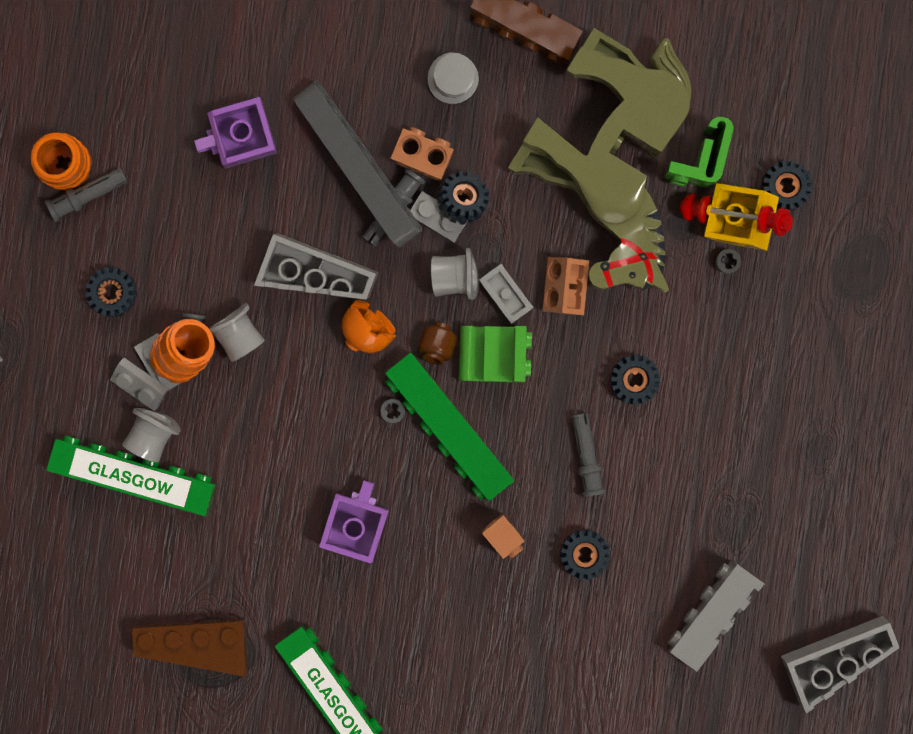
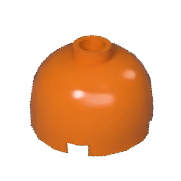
(365, 329)

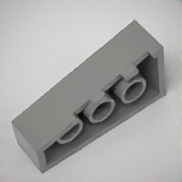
(308, 269)
(713, 615)
(837, 660)

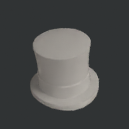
(453, 78)
(455, 275)
(237, 334)
(150, 434)

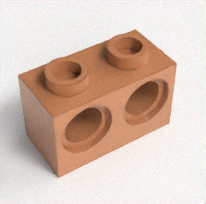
(419, 161)
(565, 285)
(503, 537)

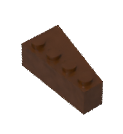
(528, 26)
(202, 645)

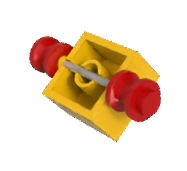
(738, 215)

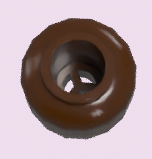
(437, 343)

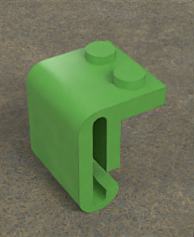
(684, 174)
(494, 354)

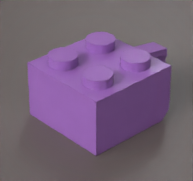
(239, 133)
(355, 525)

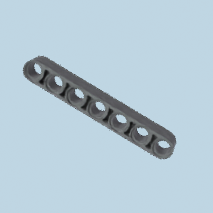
(357, 164)

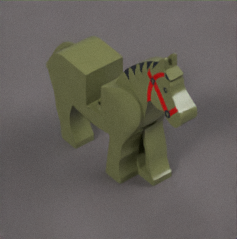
(613, 191)

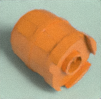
(46, 156)
(192, 340)

